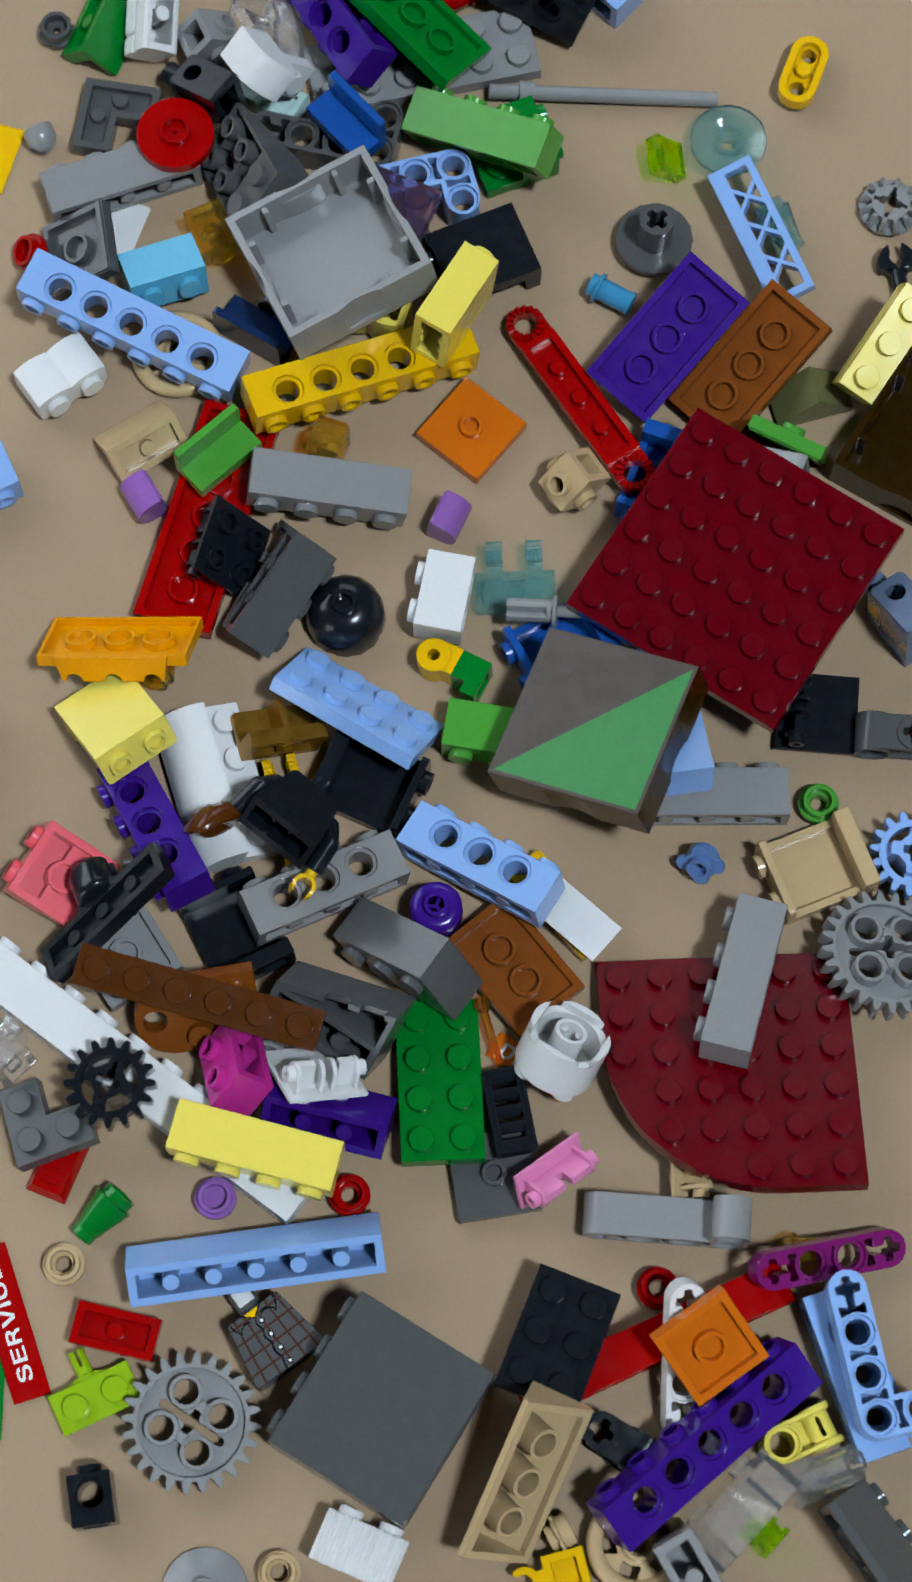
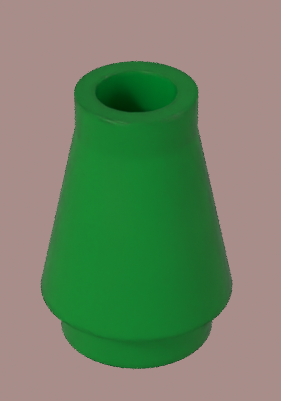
(103, 1212)

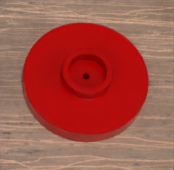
(175, 135)

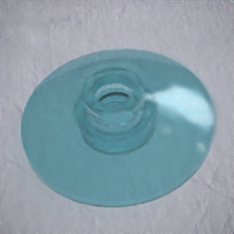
(727, 125)

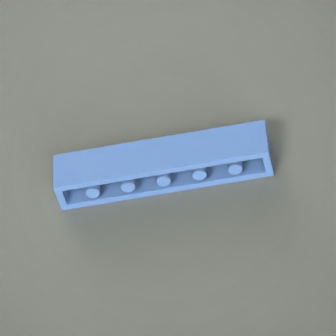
(254, 1259)

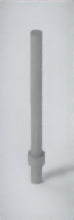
(602, 95)

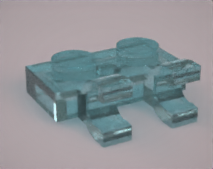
(496, 586)

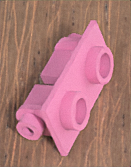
(543, 1178)

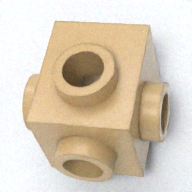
(574, 479)

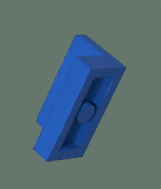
(347, 117)

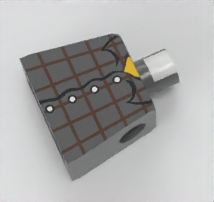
(271, 1337)

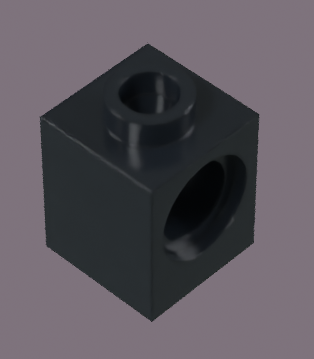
(106, 1512)

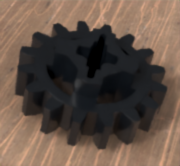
(93, 1076)

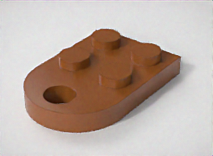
(183, 1033)

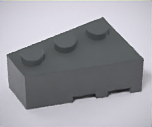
(279, 591)
(408, 956)
(359, 1015)

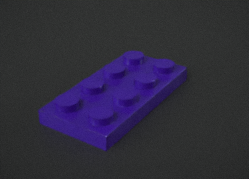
(668, 337)

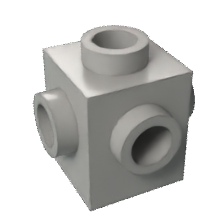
(207, 34)

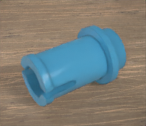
(610, 293)

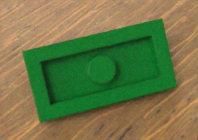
(99, 35)

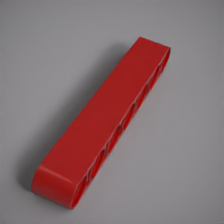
(635, 1352)

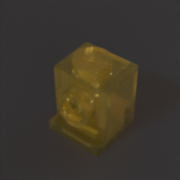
(204, 222)
(327, 438)

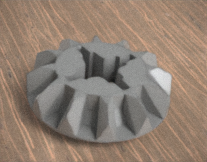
(873, 212)

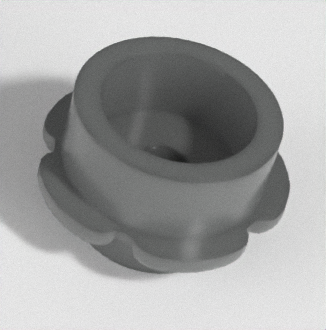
(52, 22)

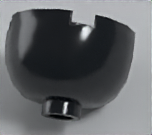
(346, 616)

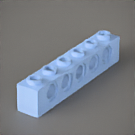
(48, 273)

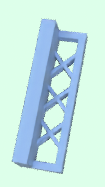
(743, 228)

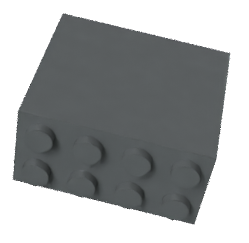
(380, 1409)

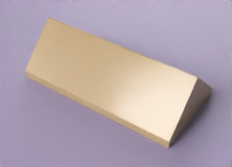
(526, 1477)

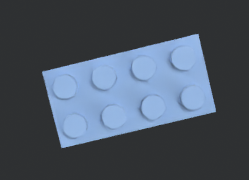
(357, 707)

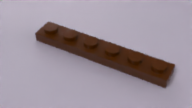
(198, 997)

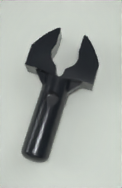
(887, 267)

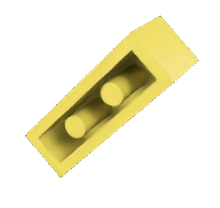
(879, 349)

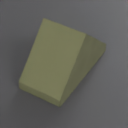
(810, 398)

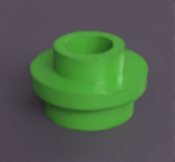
(820, 792)

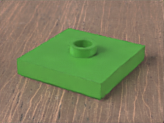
(789, 438)

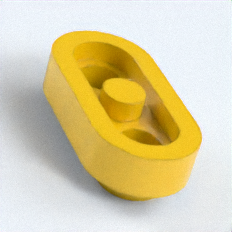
(803, 75)

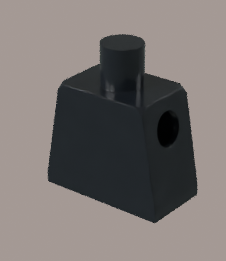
(206, 85)

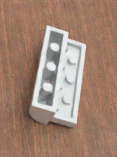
(208, 770)

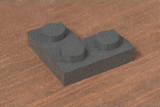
(106, 106)
(38, 1134)

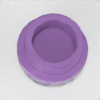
(215, 1198)

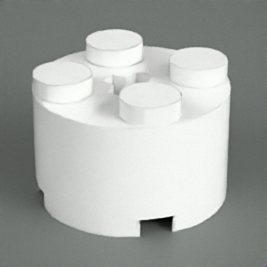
(562, 1049)

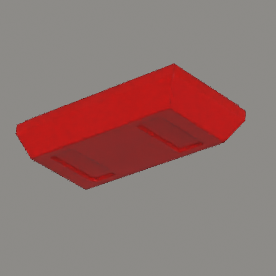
(57, 1177)

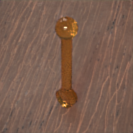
(482, 1007)

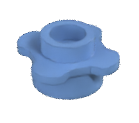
(701, 862)

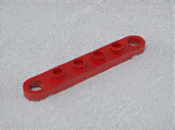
(579, 399)

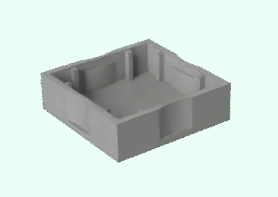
(332, 252)

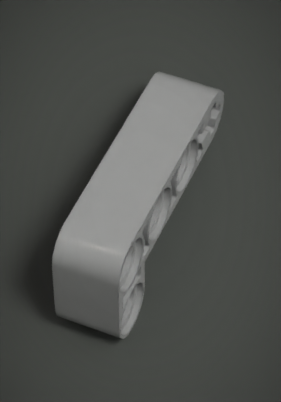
(668, 1220)

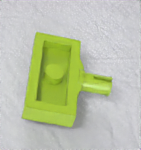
(92, 1394)

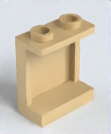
(817, 866)

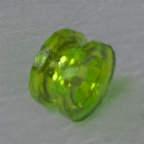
(769, 1537)

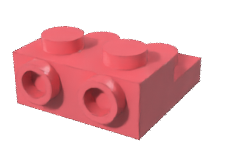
(44, 872)

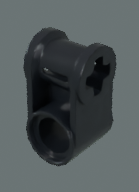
(623, 1440)

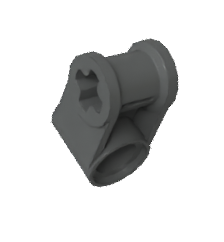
(882, 735)

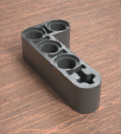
(320, 149)

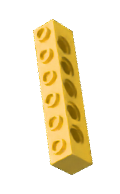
(336, 368)

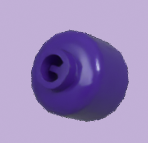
(429, 898)

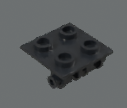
(227, 547)
(821, 717)

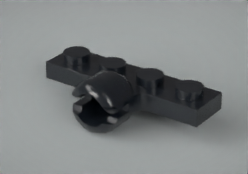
(105, 904)

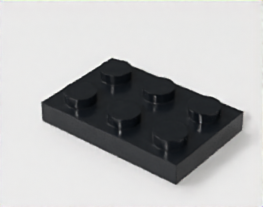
(558, 1335)

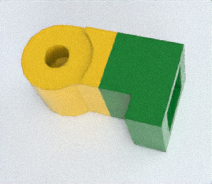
(454, 666)

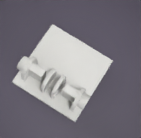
(315, 1076)

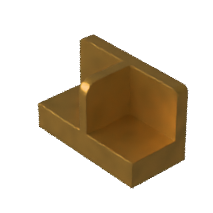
(276, 731)

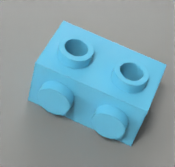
(164, 270)

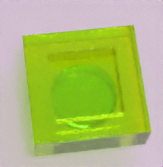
(665, 158)

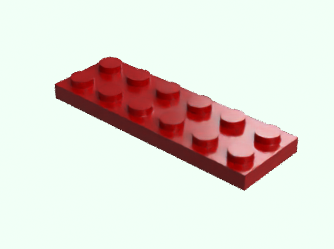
(165, 586)

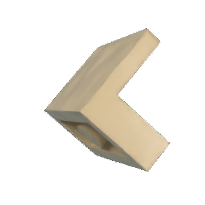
(141, 440)

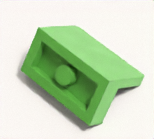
(215, 451)

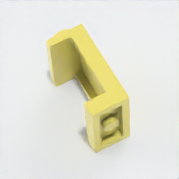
(116, 725)

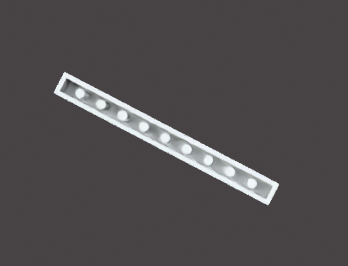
(68, 1025)

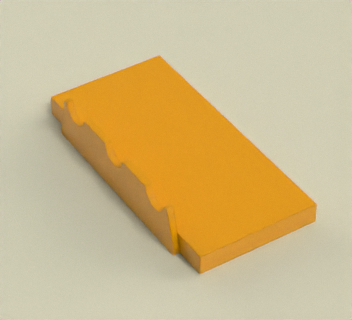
(119, 646)

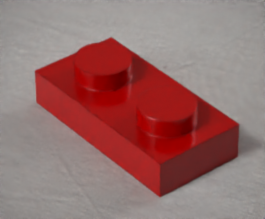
(115, 1331)

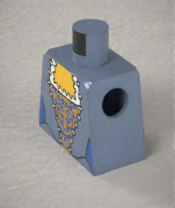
(891, 612)

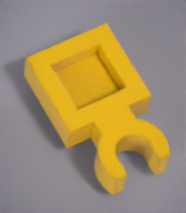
(560, 1566)

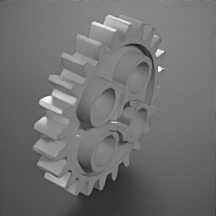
(879, 955)
(214, 1389)

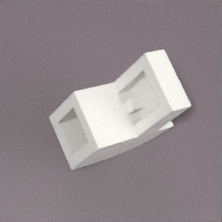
(264, 66)

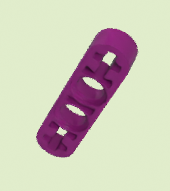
(827, 1262)

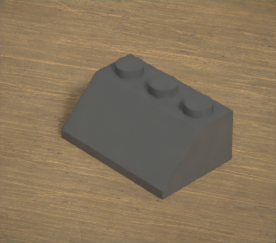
(869, 1533)

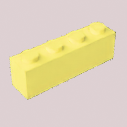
(255, 1148)

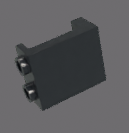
(498, 232)
(371, 786)
(223, 932)

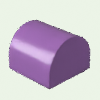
(143, 497)
(448, 518)

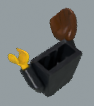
(287, 814)

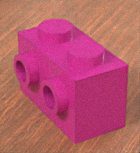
(235, 1070)

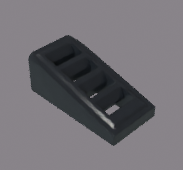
(502, 1086)

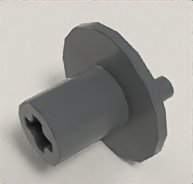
(653, 239)

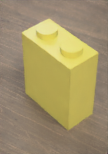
(454, 303)

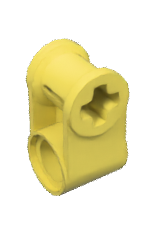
(806, 1432)

